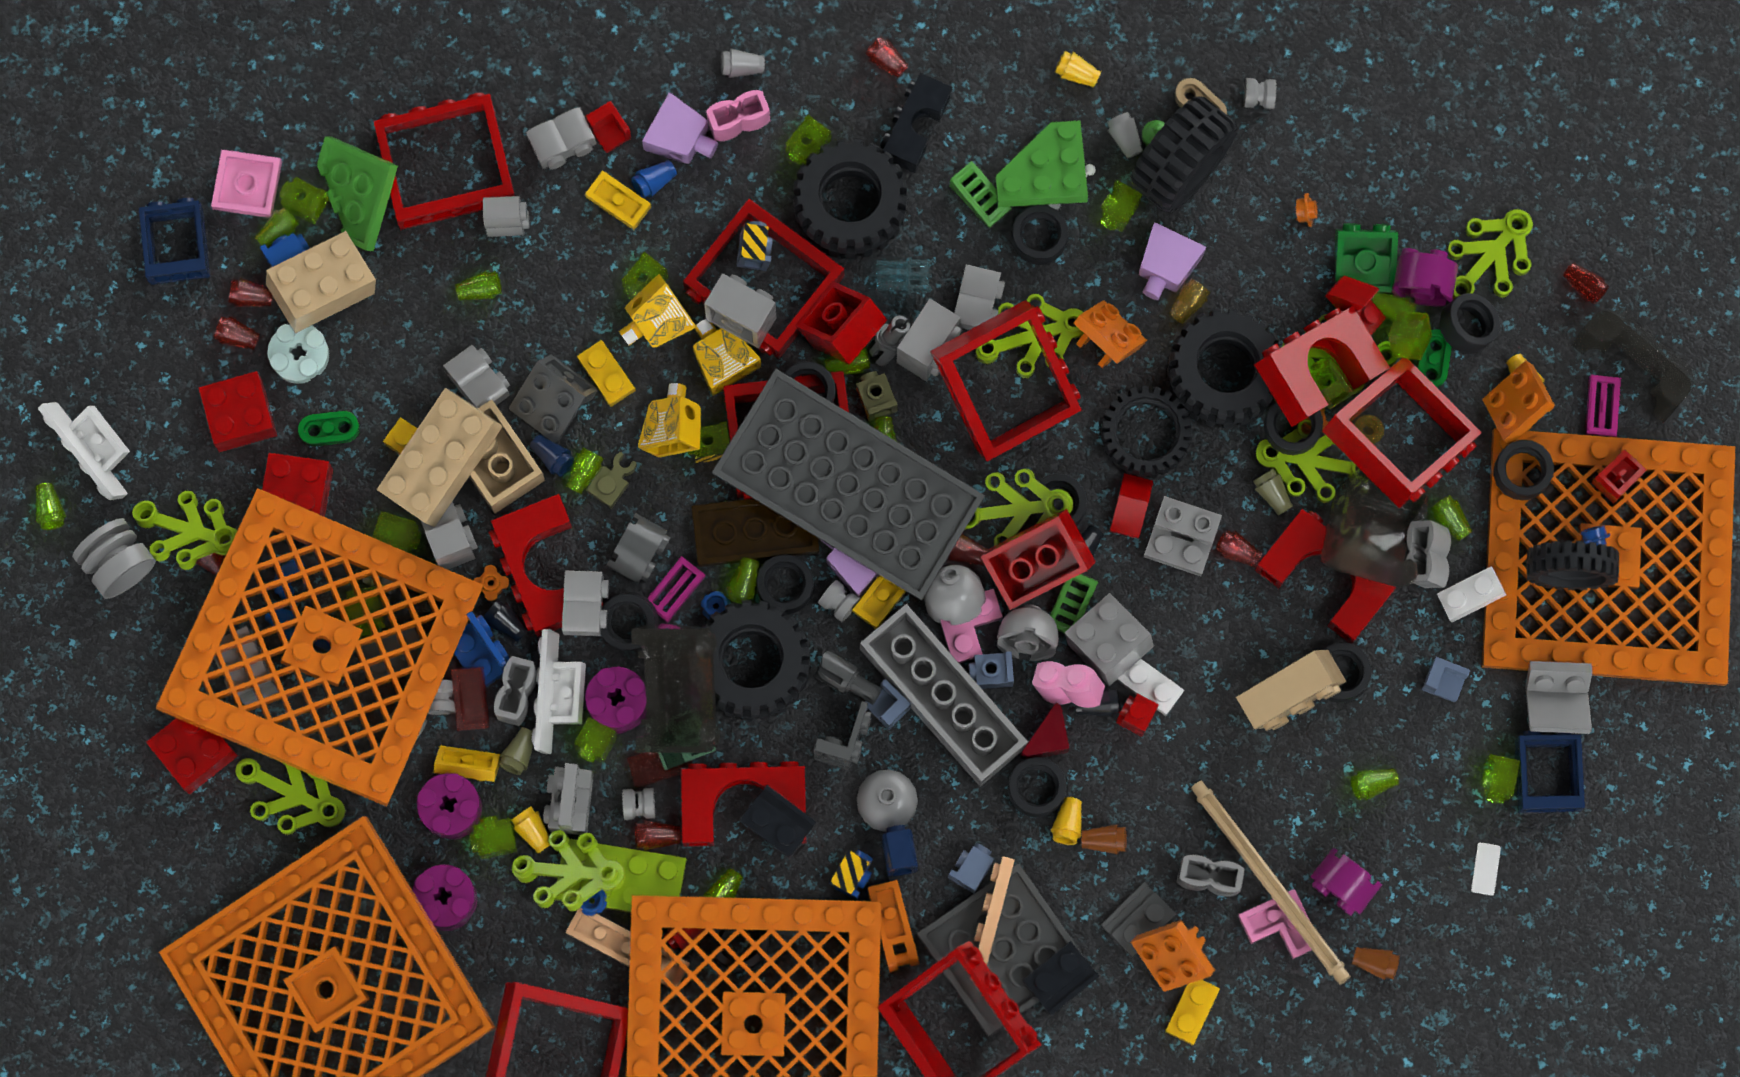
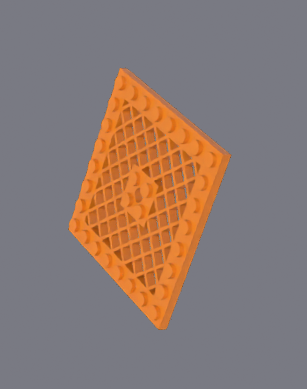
(268, 514)
(1711, 657)
(653, 913)
(228, 1033)

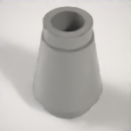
(741, 63)
(1125, 134)

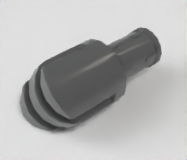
(888, 339)
(846, 678)

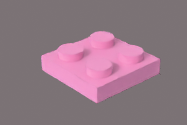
(246, 183)

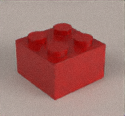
(841, 322)
(238, 411)
(299, 481)
(191, 753)

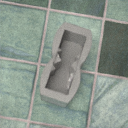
(561, 138)
(505, 216)
(978, 296)
(475, 378)
(1429, 547)
(583, 603)
(512, 699)
(1220, 878)

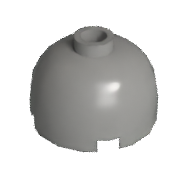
(955, 595)
(1028, 632)
(886, 799)

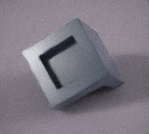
(1445, 679)
(889, 706)

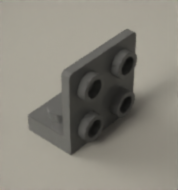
(551, 397)
(831, 749)

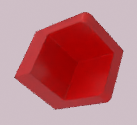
(608, 127)

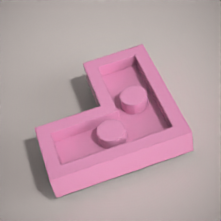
(962, 638)
(1269, 919)

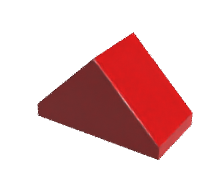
(1619, 476)
(1131, 506)

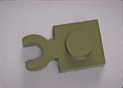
(609, 484)

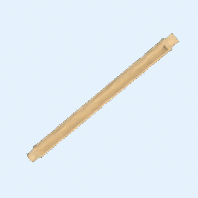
(1270, 882)

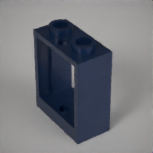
(175, 270)
(1550, 804)

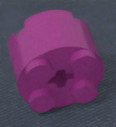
(1425, 277)
(608, 684)
(433, 799)
(1344, 881)
(455, 882)

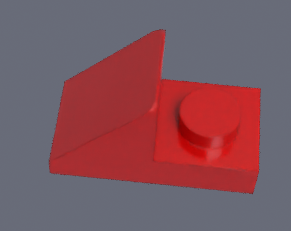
(1355, 293)

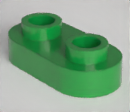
(1436, 360)
(329, 428)

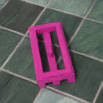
(1601, 431)
(691, 569)

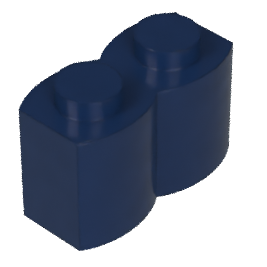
(899, 851)

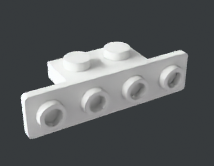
(91, 443)
(559, 692)

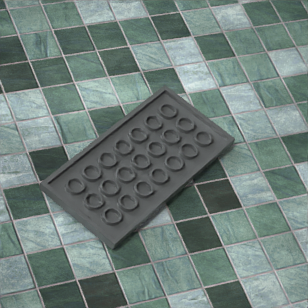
(848, 484)

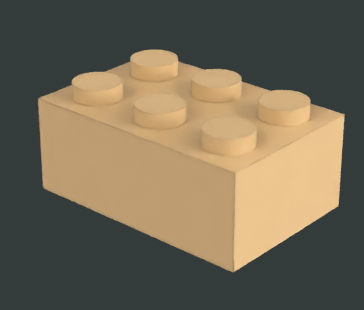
(320, 281)
(506, 467)
(1292, 690)

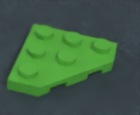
(1046, 169)
(358, 189)

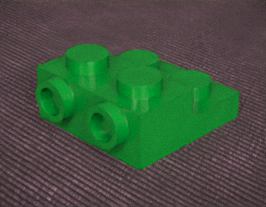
(1367, 254)

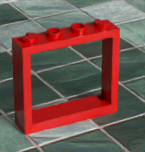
(454, 205)
(788, 239)
(983, 333)
(750, 392)
(1373, 461)
(509, 1012)
(918, 1042)

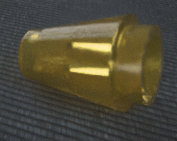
(1189, 300)

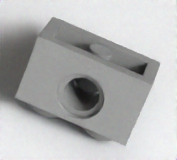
(1186, 523)
(567, 785)

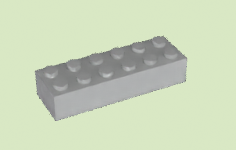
(943, 695)

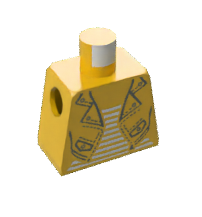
(656, 315)
(723, 357)
(671, 424)

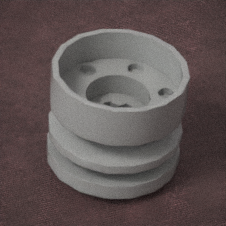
(114, 558)

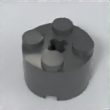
(638, 548)

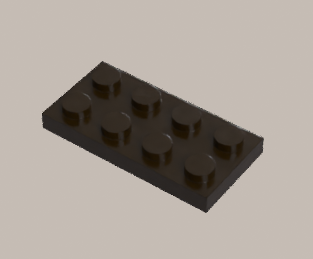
(747, 530)

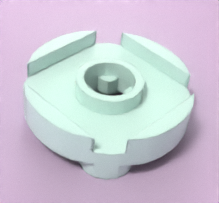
(307, 366)

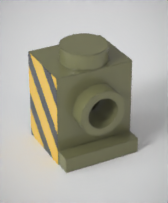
(876, 405)

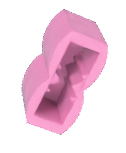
(731, 117)
(1068, 684)

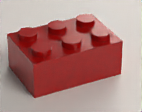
(1038, 559)

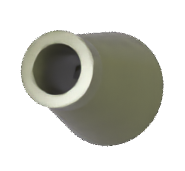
(1273, 491)
(518, 753)

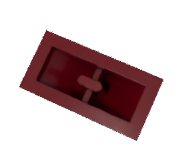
(1050, 737)

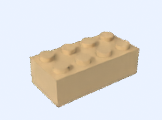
(439, 457)

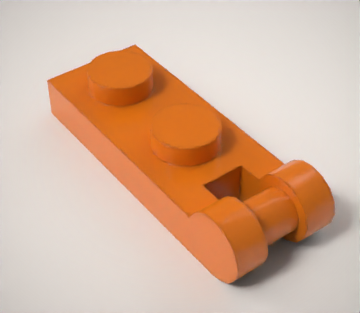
(894, 925)

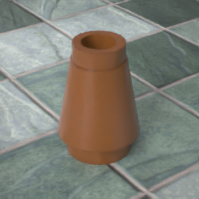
(1105, 839)
(1377, 962)

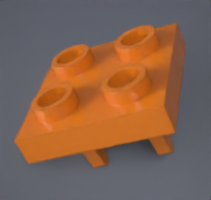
(1109, 332)
(1518, 402)
(1173, 955)

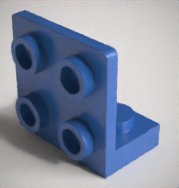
(478, 650)

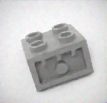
(1558, 697)

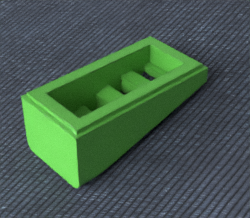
(987, 188)
(1082, 579)

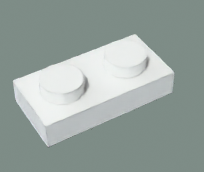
(1471, 594)
(1151, 684)

